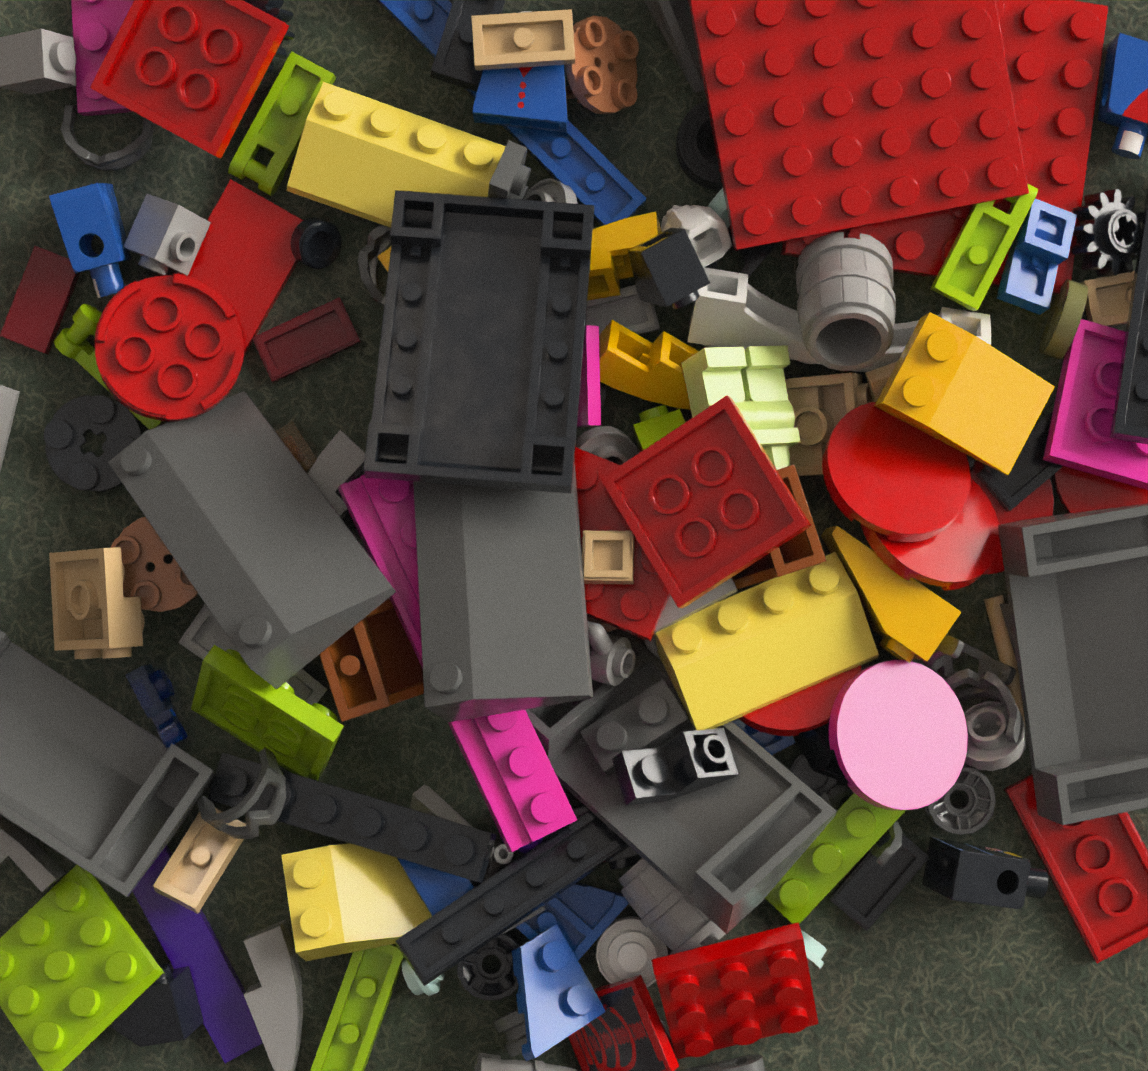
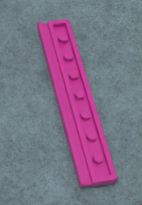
(499, 747)

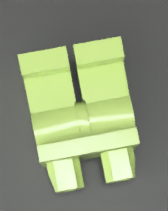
(757, 386)

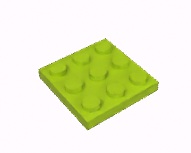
(264, 716)
(71, 969)

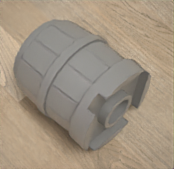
(846, 300)
(667, 910)

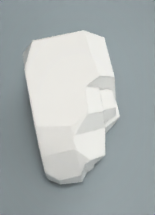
(704, 229)

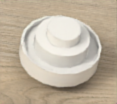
(627, 950)

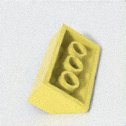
(364, 150)
(766, 643)

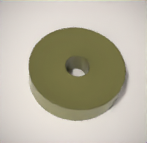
(1063, 319)

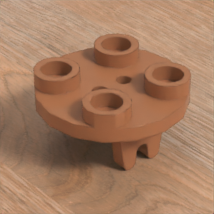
(603, 66)
(165, 586)

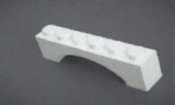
(740, 316)

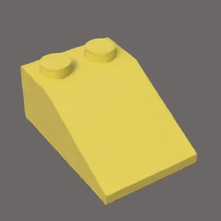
(348, 900)

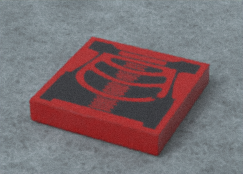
(625, 1035)

